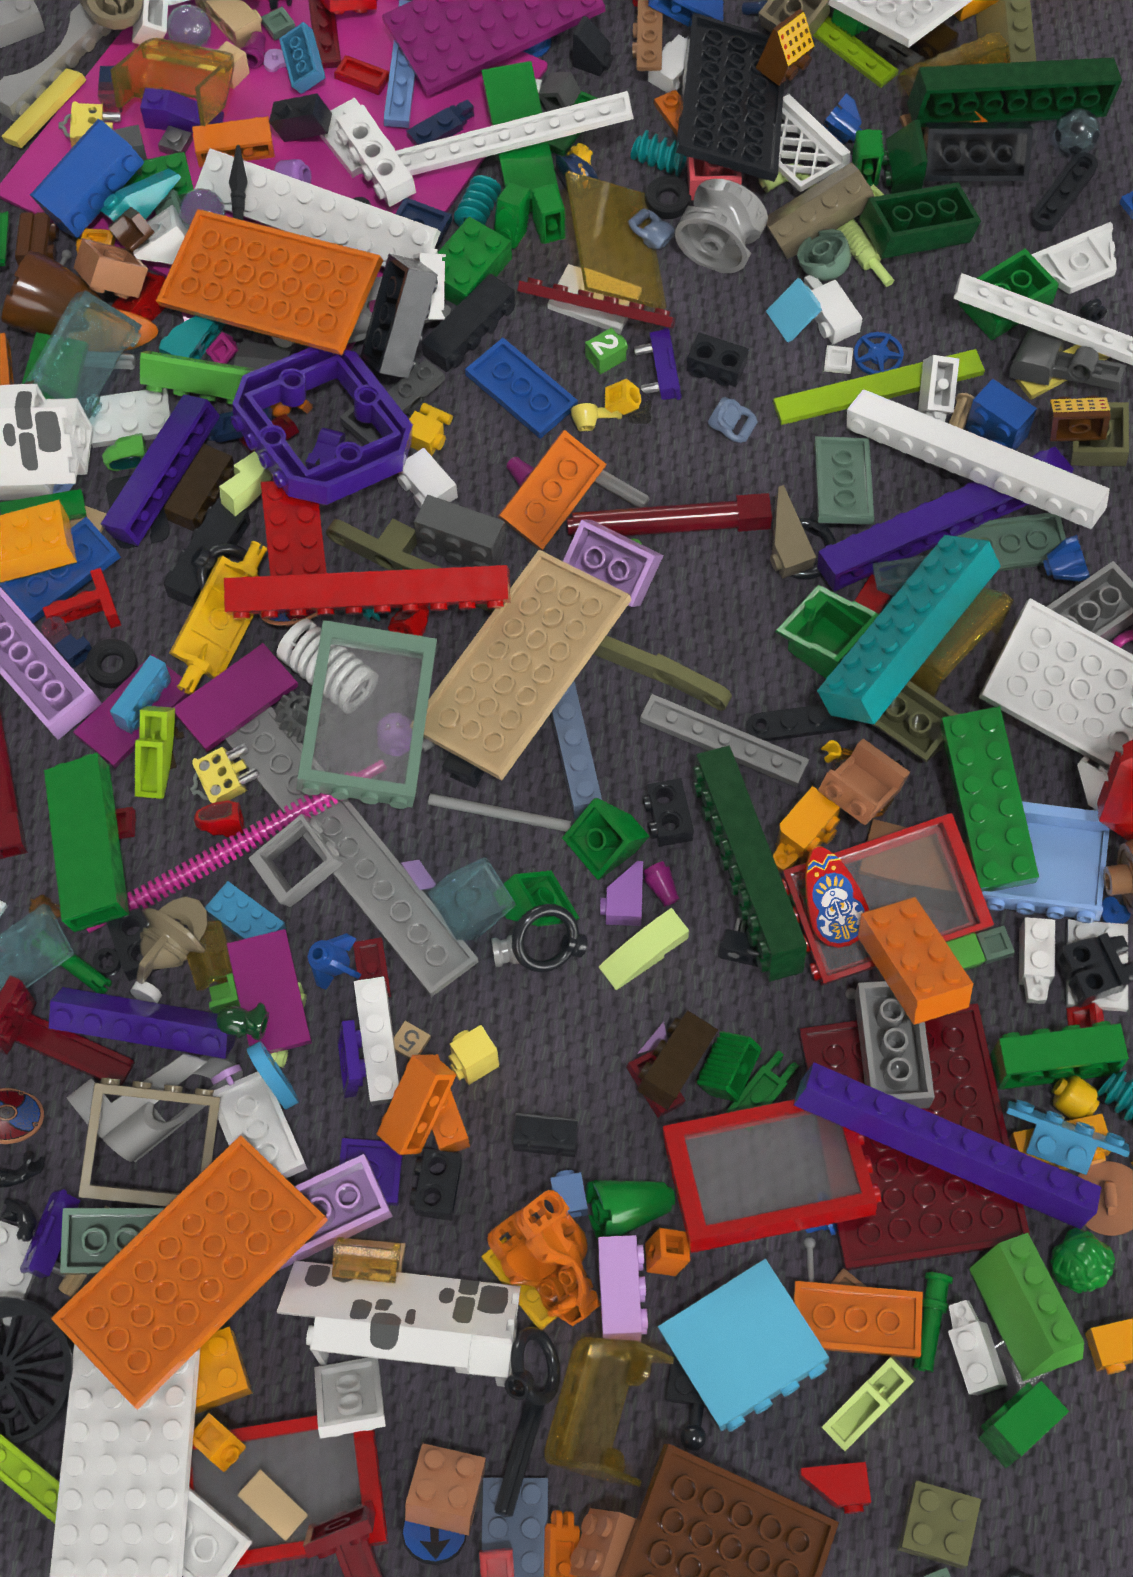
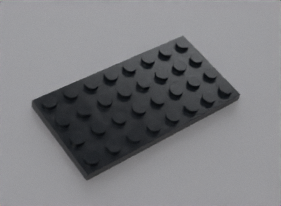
(726, 104)

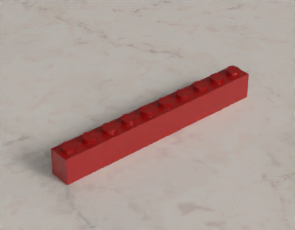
(367, 590)

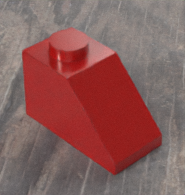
(840, 1485)

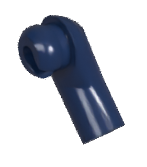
(753, 7)

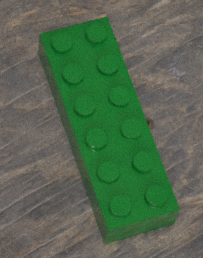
(989, 799)

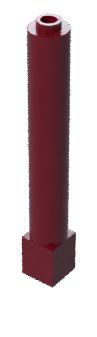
(746, 513)
(11, 826)

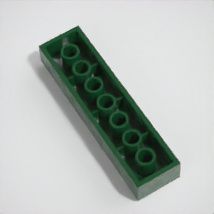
(1013, 90)
(749, 864)

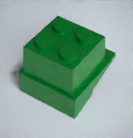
(825, 629)

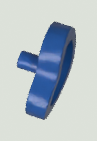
(1114, 912)

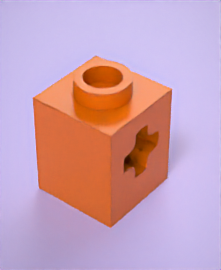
(667, 1252)

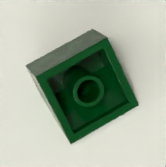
(905, 159)

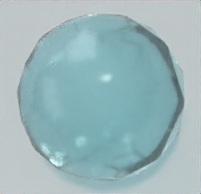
(189, 25)
(199, 199)

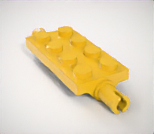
(209, 632)

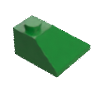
(604, 837)
(534, 890)

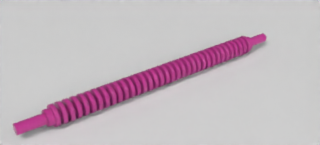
(222, 853)

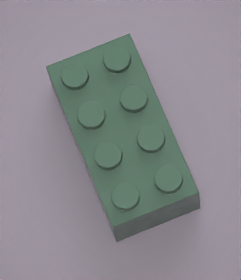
(97, 1235)

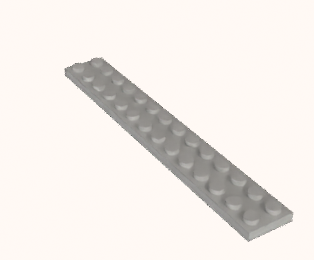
(369, 869)

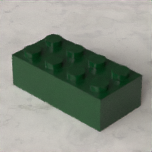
(919, 220)

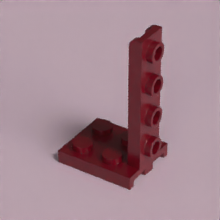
(66, 1047)
(347, 1538)

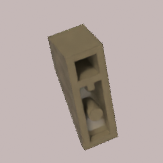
(790, 544)

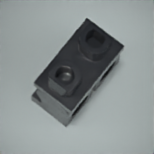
(1095, 967)

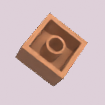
(110, 269)
(445, 1489)
(601, 1543)

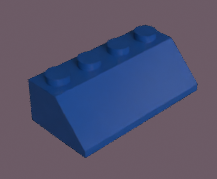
(86, 177)

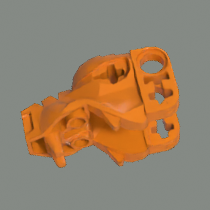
(548, 1257)

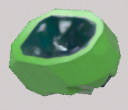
(125, 453)

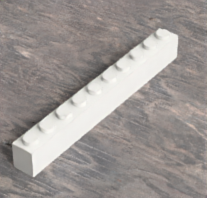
(978, 459)

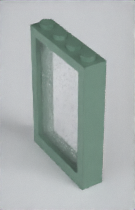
(367, 715)

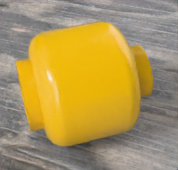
(1075, 1097)

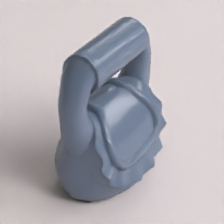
(654, 235)
(726, 417)

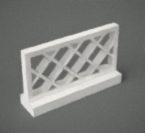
(811, 135)

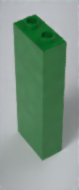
(510, 96)
(86, 842)

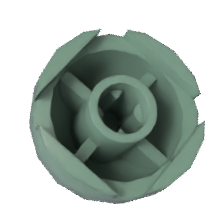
(825, 255)

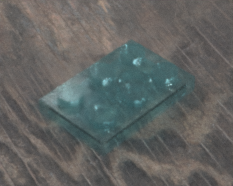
(33, 947)

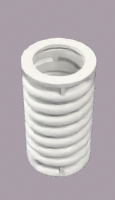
(296, 659)

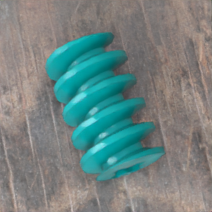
(658, 153)
(478, 200)
(1119, 1091)

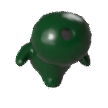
(240, 1022)

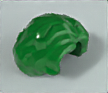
(1082, 1261)

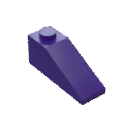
(167, 108)

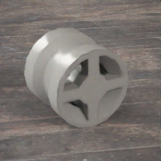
(503, 951)

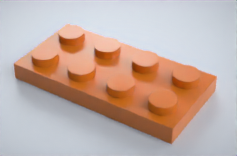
(552, 490)
(862, 1318)

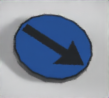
(430, 1543)

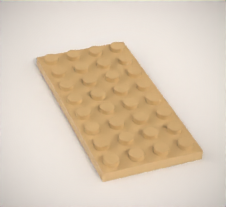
(521, 663)

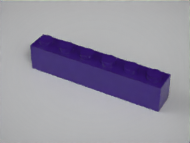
(160, 469)
(139, 1022)

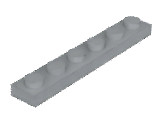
(713, 734)

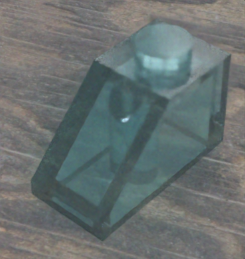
(893, 574)

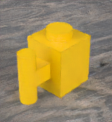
(428, 430)

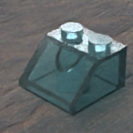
(471, 899)

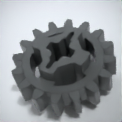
(293, 714)

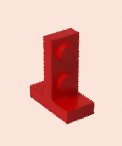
(86, 603)

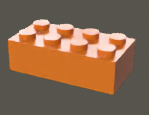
(915, 960)

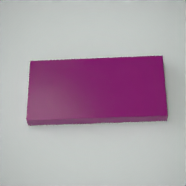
(235, 697)
(112, 742)
(267, 975)

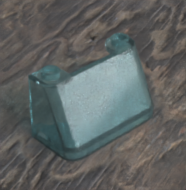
(83, 351)

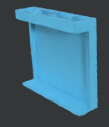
(744, 1346)

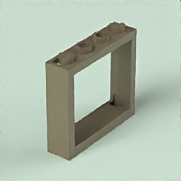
(142, 1090)

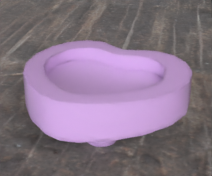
(274, 60)
(226, 1074)

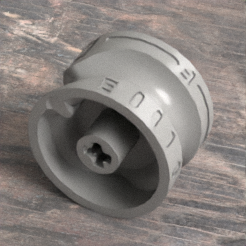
(721, 225)

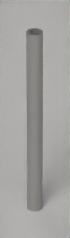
(499, 812)

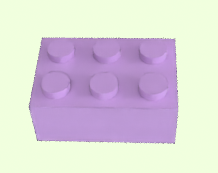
(613, 559)
(622, 1288)

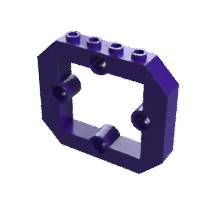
(353, 465)

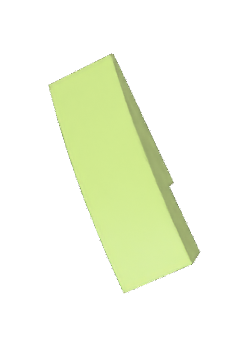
(246, 484)
(645, 949)
(868, 1403)

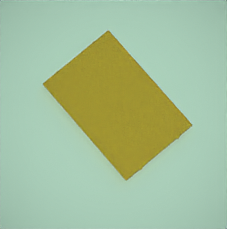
(610, 253)

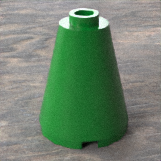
(626, 1205)

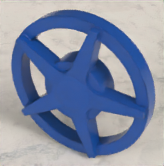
(878, 352)

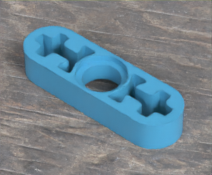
(272, 1075)

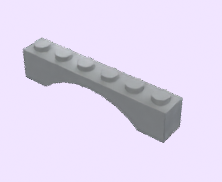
(22, 89)

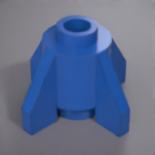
(844, 122)
(1067, 561)
(331, 959)

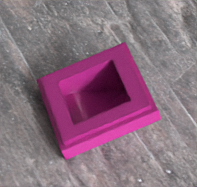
(222, 348)

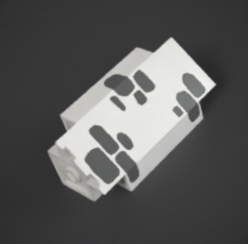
(40, 442)
(408, 1321)

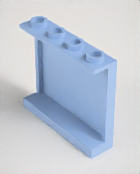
(1070, 863)

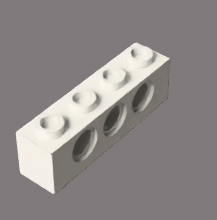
(375, 155)

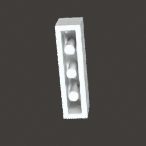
(377, 1039)

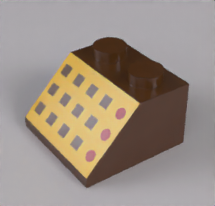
(787, 49)
(1078, 418)

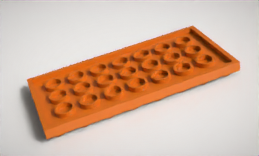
(270, 281)
(189, 1271)

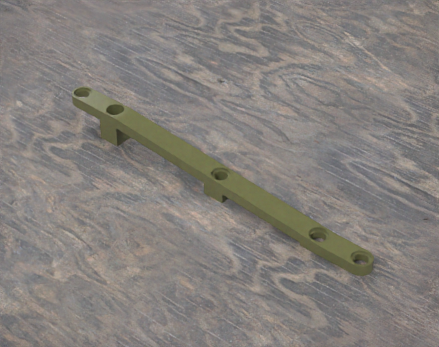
(394, 551)

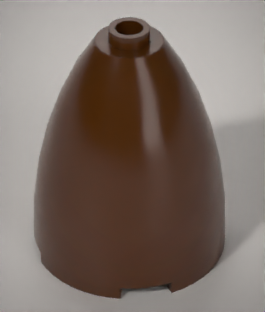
(40, 294)

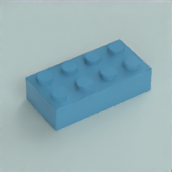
(302, 58)
(141, 692)
(241, 913)

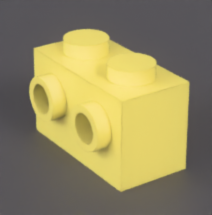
(473, 1055)

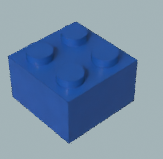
(1000, 416)

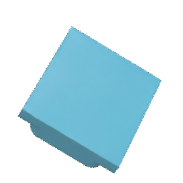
(794, 310)

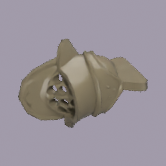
(168, 942)

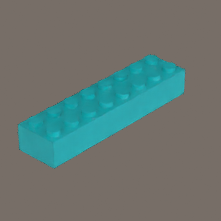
(909, 629)

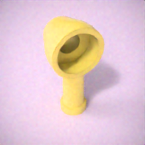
(586, 415)

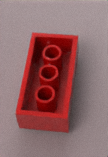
(292, 533)

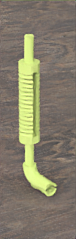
(859, 242)

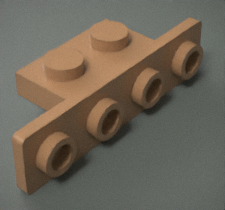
(649, 38)

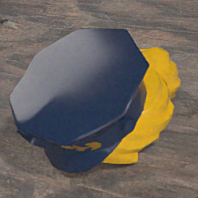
(576, 161)

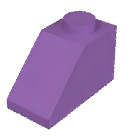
(624, 898)

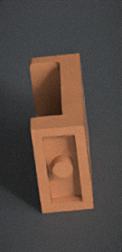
(864, 782)

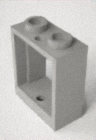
(264, 857)

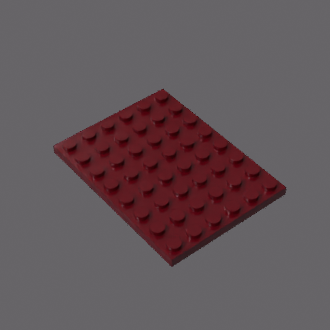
(922, 1206)

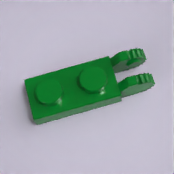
(765, 1085)

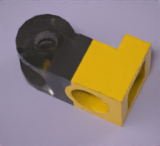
(629, 401)

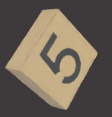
(410, 1040)

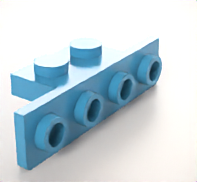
(1062, 1141)

